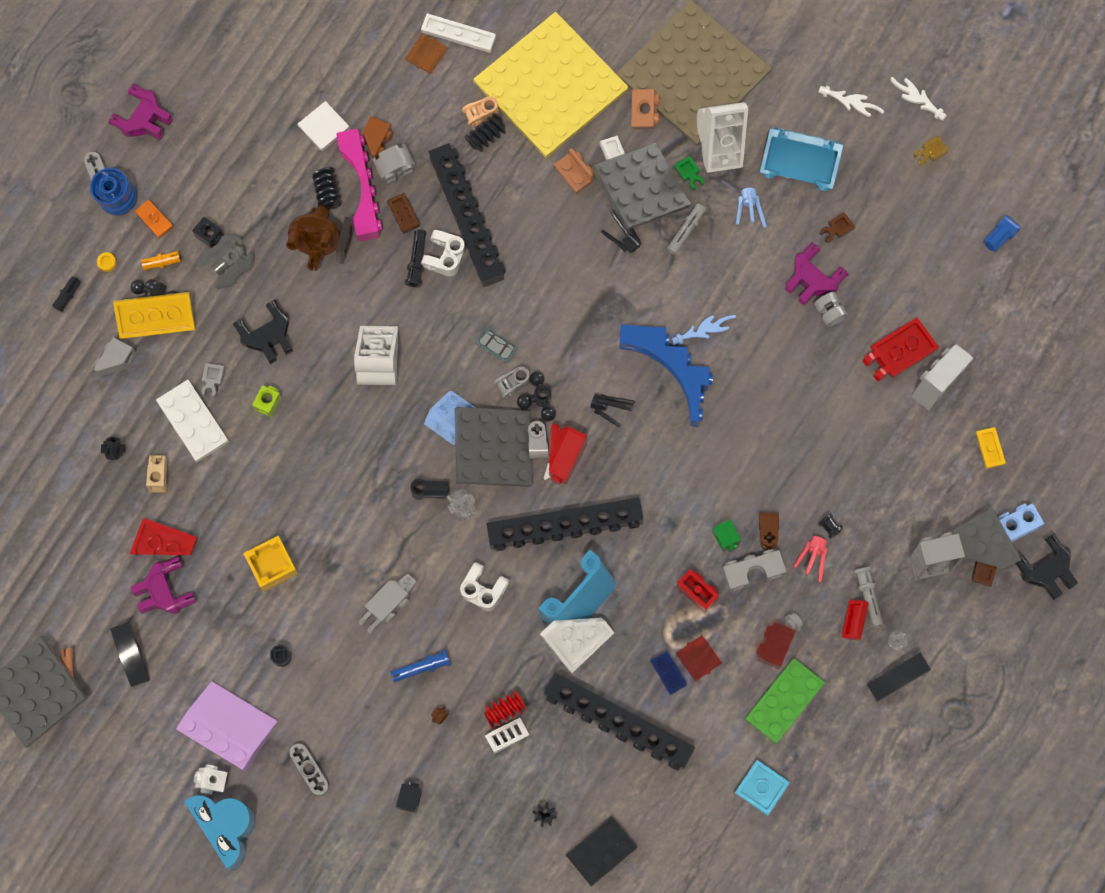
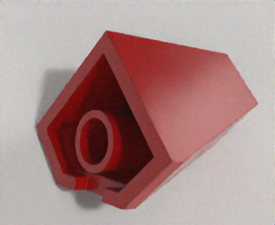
(565, 452)

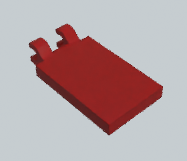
(901, 349)

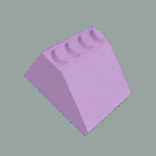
(227, 726)

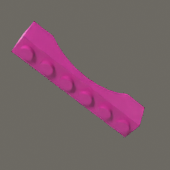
(364, 220)

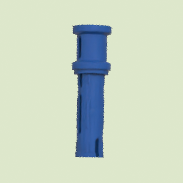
(430, 663)

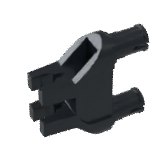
(268, 334)
(1048, 572)

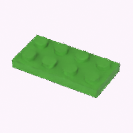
(785, 701)

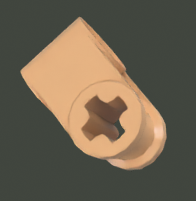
(479, 111)

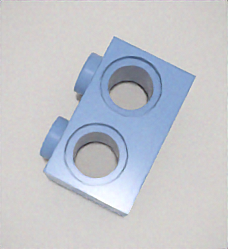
(1021, 526)

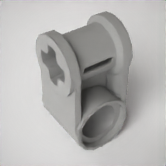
(511, 382)
(537, 443)

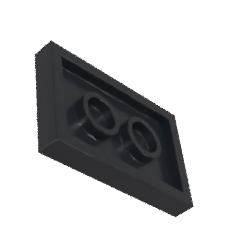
(601, 851)

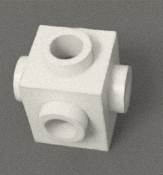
(210, 779)

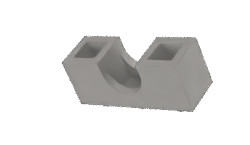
(769, 564)

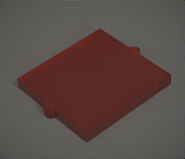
(698, 658)

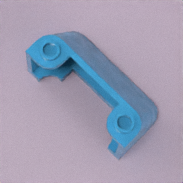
(801, 157)
(586, 598)

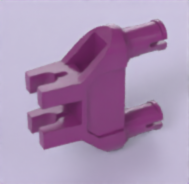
(143, 117)
(811, 278)
(160, 591)

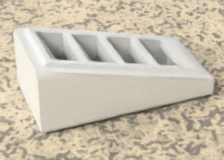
(492, 743)

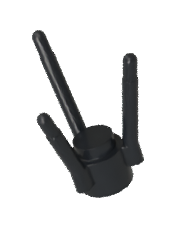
(631, 241)
(601, 402)

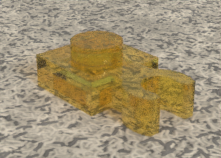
(932, 149)

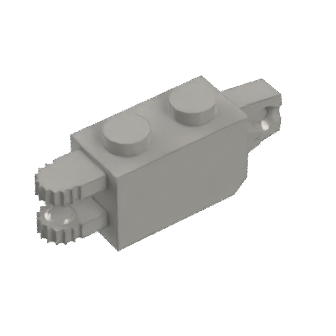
(387, 602)

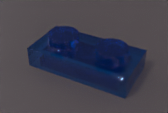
(668, 673)

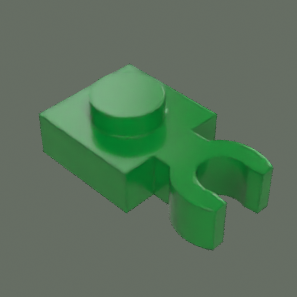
(688, 171)

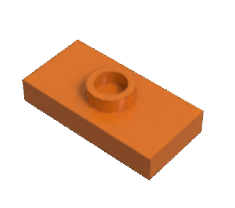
(153, 219)

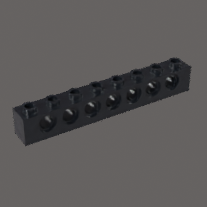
(487, 274)
(630, 506)
(559, 683)

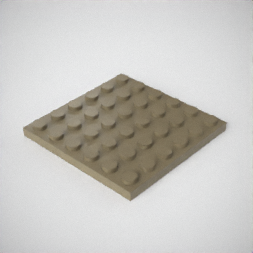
(693, 68)

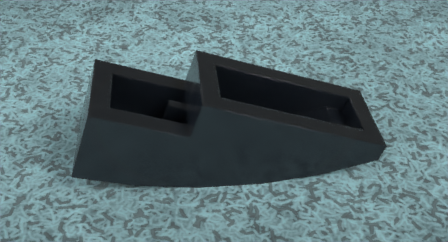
(130, 654)
(898, 677)

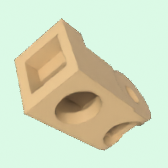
(157, 474)

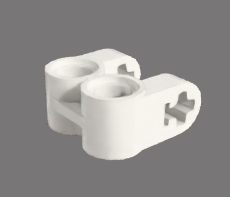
(446, 240)
(476, 598)

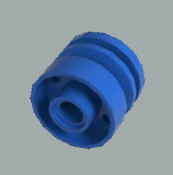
(113, 191)

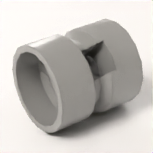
(833, 315)

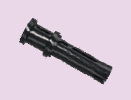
(414, 267)

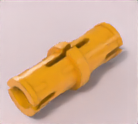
(160, 260)

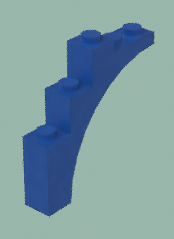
(692, 379)

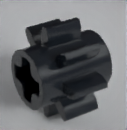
(112, 448)
(547, 819)

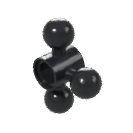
(151, 288)
(525, 401)

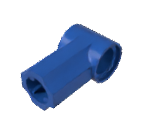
(1005, 230)

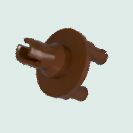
(313, 235)

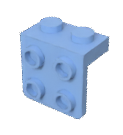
(442, 415)

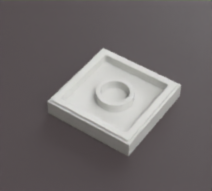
(323, 125)

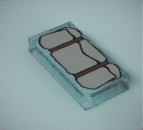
(496, 345)

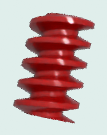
(504, 709)

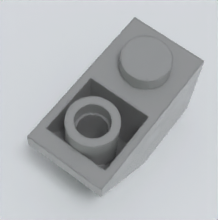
(115, 358)

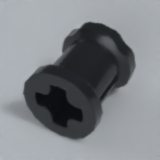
(830, 526)

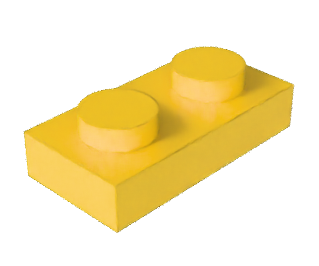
(990, 448)

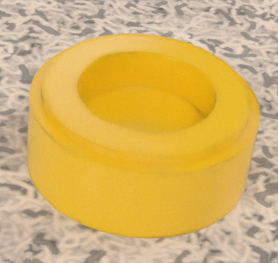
(106, 262)

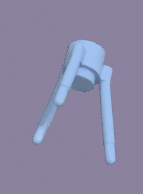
(749, 199)

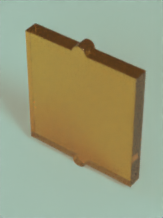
(426, 53)

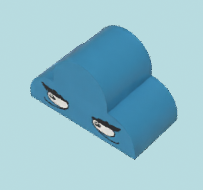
(225, 826)

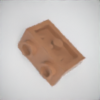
(574, 171)

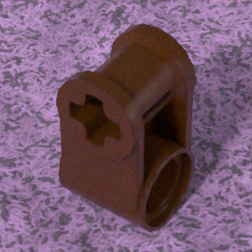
(768, 528)

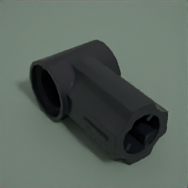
(432, 489)

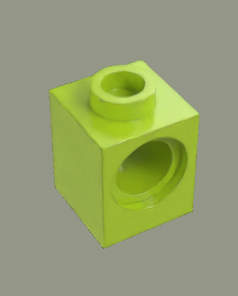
(267, 408)

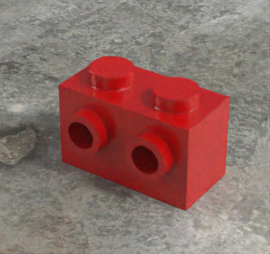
(697, 590)

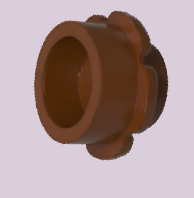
(439, 715)

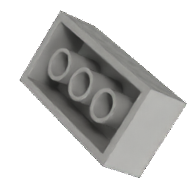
(936, 556)

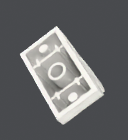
(723, 135)
(376, 355)

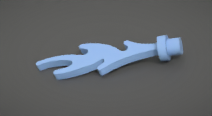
(705, 327)

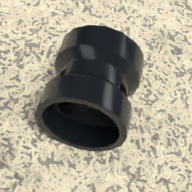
(280, 659)

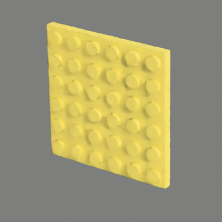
(551, 84)

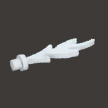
(915, 97)
(854, 100)

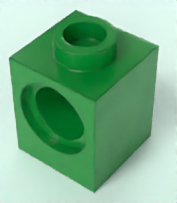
(726, 536)

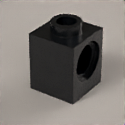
(204, 227)
(409, 797)

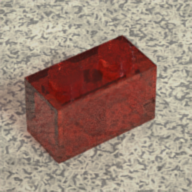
(776, 645)

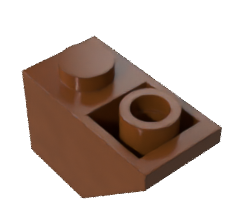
(376, 136)

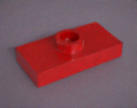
(855, 619)

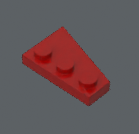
(162, 540)

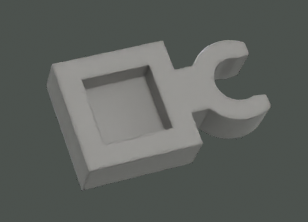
(212, 376)

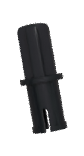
(66, 294)

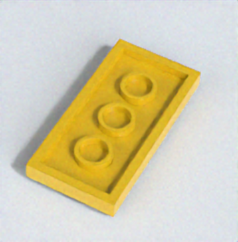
(154, 315)

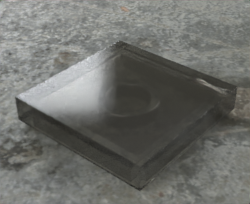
(344, 240)

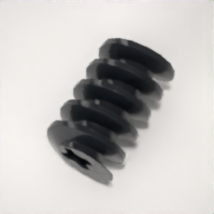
(485, 132)
(324, 188)

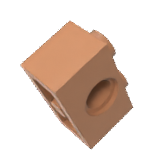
(640, 99)

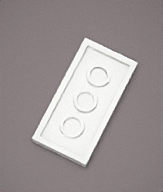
(192, 421)

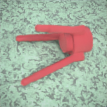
(817, 547)

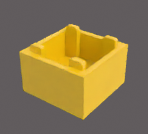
(270, 563)

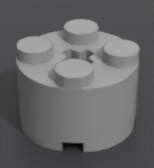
(394, 163)

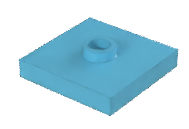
(762, 788)

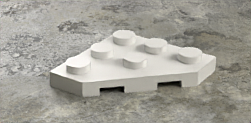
(576, 639)

